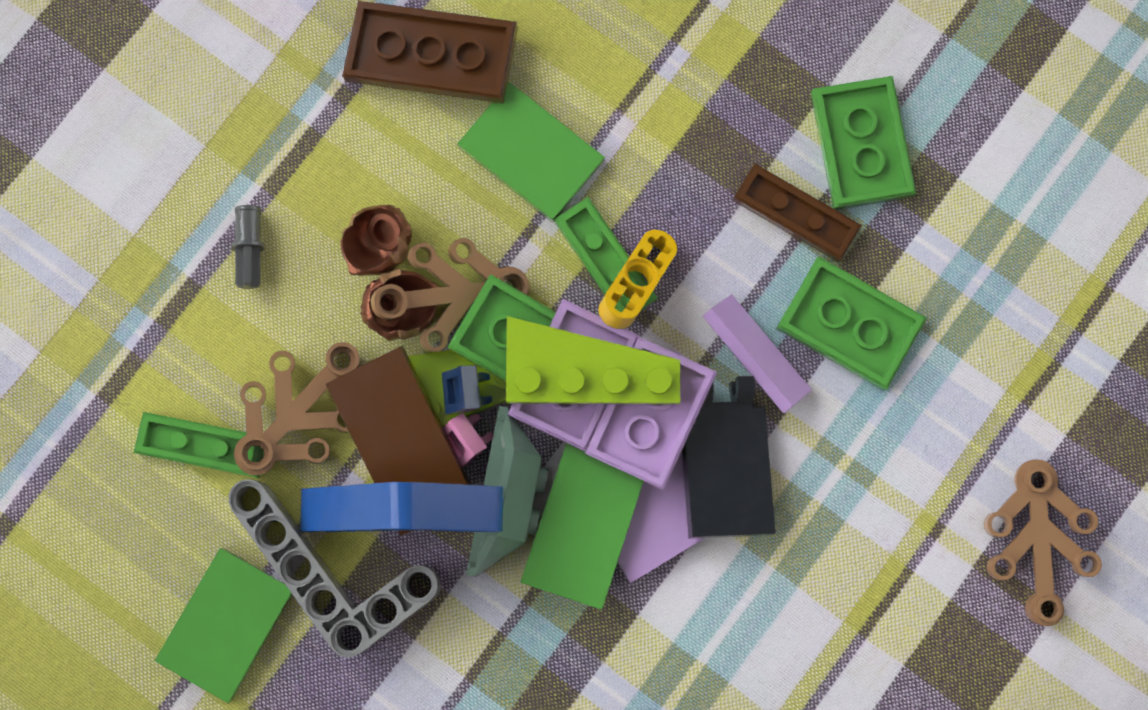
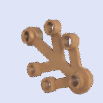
(458, 293)
(290, 414)
(1041, 535)

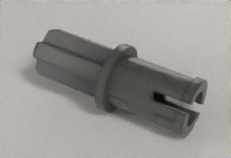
(247, 246)

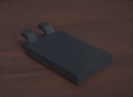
(729, 467)

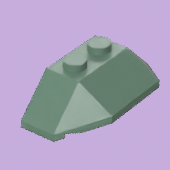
(518, 470)

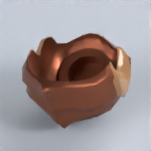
(376, 240)
(412, 321)

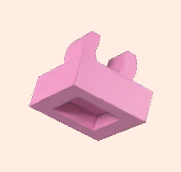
(465, 439)

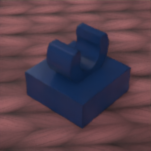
(462, 390)

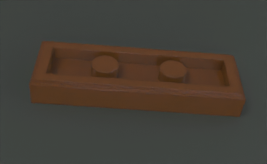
(797, 213)

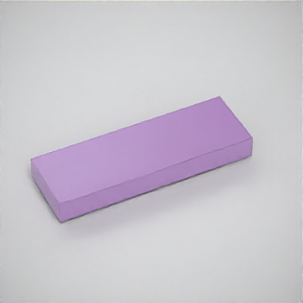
(757, 353)

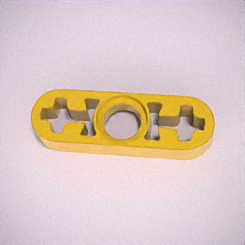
(637, 294)

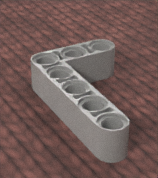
(321, 578)

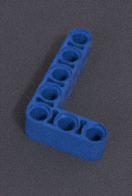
(402, 507)

